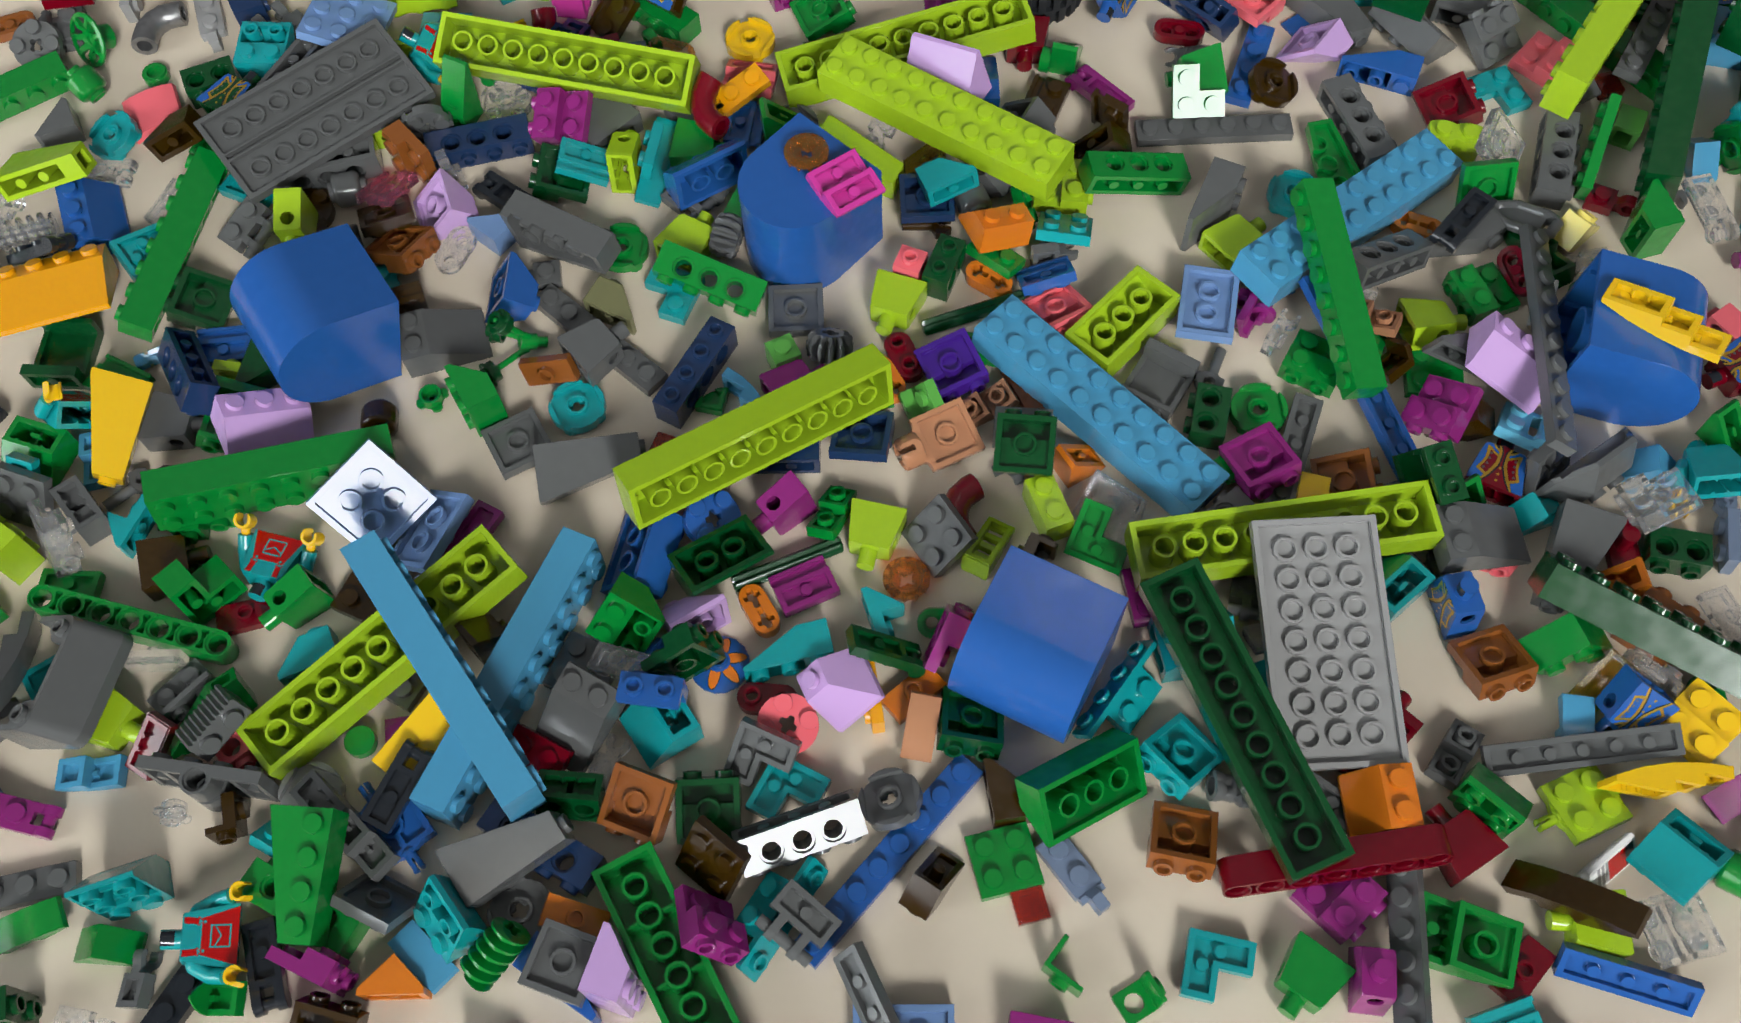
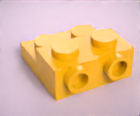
(1705, 721)

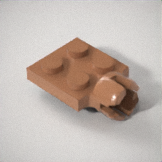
(939, 438)

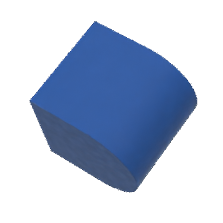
(789, 227)
(320, 315)
(1614, 365)
(1037, 644)

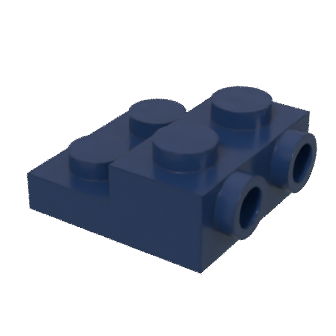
(916, 207)
(865, 439)

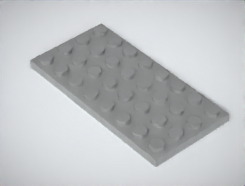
(1329, 639)

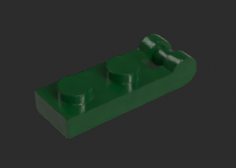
(885, 650)

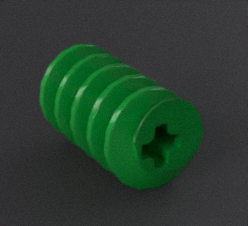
(493, 953)

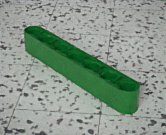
(146, 631)

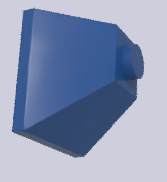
(513, 289)

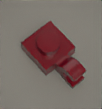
(1605, 199)

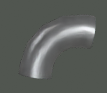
(155, 24)

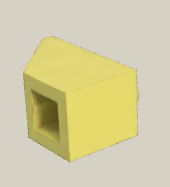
(1577, 229)

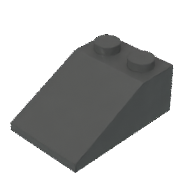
(1215, 200)
(441, 338)
(1479, 538)
(580, 714)

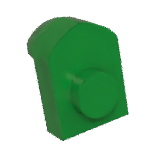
(219, 999)

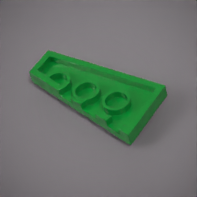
(1596, 146)
(1329, 152)

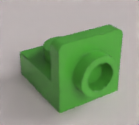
(920, 398)

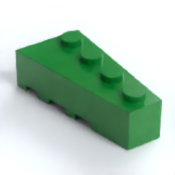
(306, 870)

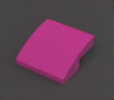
(845, 183)

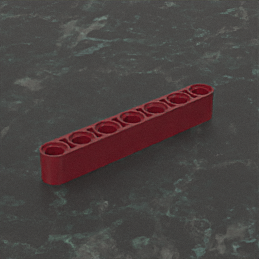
(1374, 856)

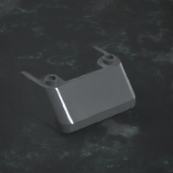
(73, 687)

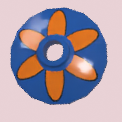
(730, 673)

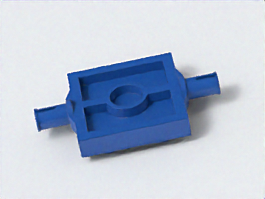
(409, 833)

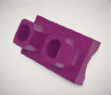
(1253, 312)

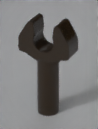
(933, 227)

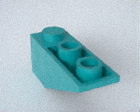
(791, 652)

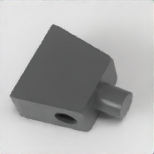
(595, 348)
(167, 427)

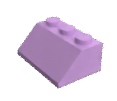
(950, 62)
(1504, 360)
(260, 419)
(611, 976)

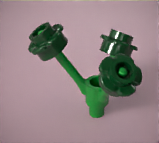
(499, 326)

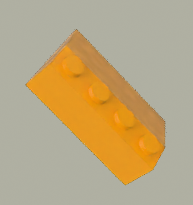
(56, 288)

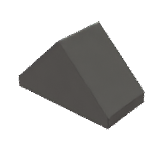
(60, 126)

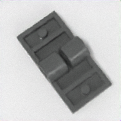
(208, 781)

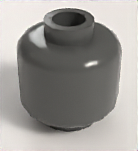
(344, 186)
(973, 200)

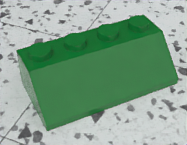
(1082, 785)

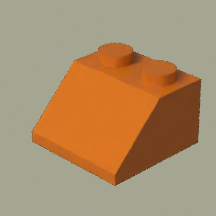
(998, 227)
(1380, 799)

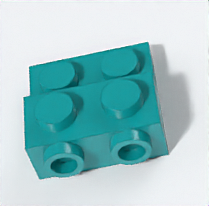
(1179, 756)

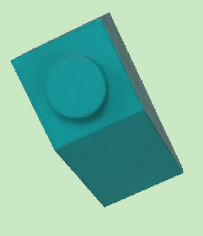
(945, 179)
(306, 651)

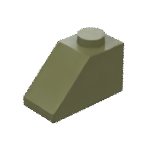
(609, 303)

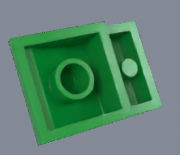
(1472, 941)

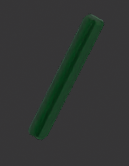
(965, 314)
(761, 573)

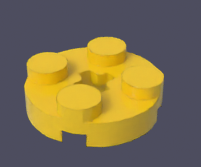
(750, 51)

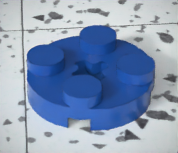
(695, 515)

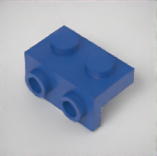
(651, 690)

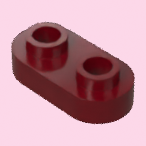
(1178, 32)
(1512, 274)
(902, 356)
(764, 692)

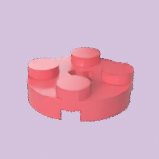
(796, 706)

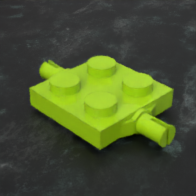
(1581, 807)

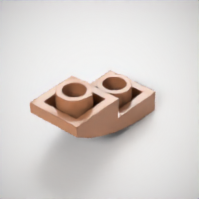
(1384, 321)
(982, 406)
(921, 726)

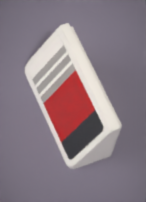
(1609, 861)

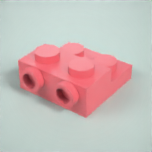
(1257, 11)
(1539, 57)
(1059, 307)

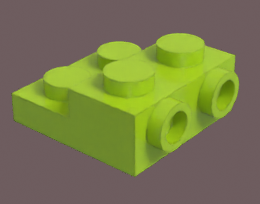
(1068, 195)

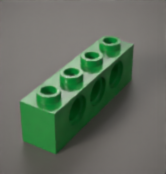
(1133, 173)
(674, 255)
(343, 935)

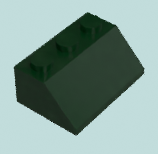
(718, 555)

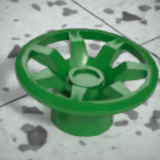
(95, 36)

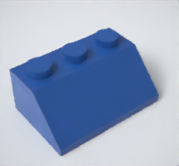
(705, 174)
(92, 211)
(645, 553)

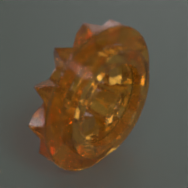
(809, 143)
(903, 567)

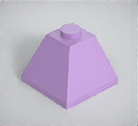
(1317, 43)
(444, 204)
(706, 609)
(840, 688)

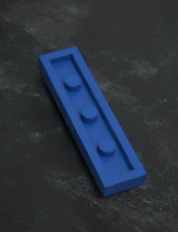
(1253, 51)
(1628, 979)

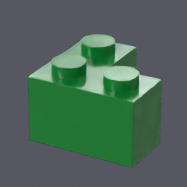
(201, 592)
(1563, 642)

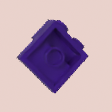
(953, 365)

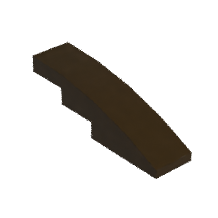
(1579, 898)

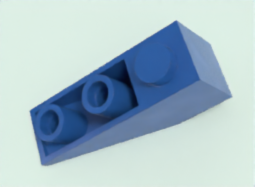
(1386, 70)

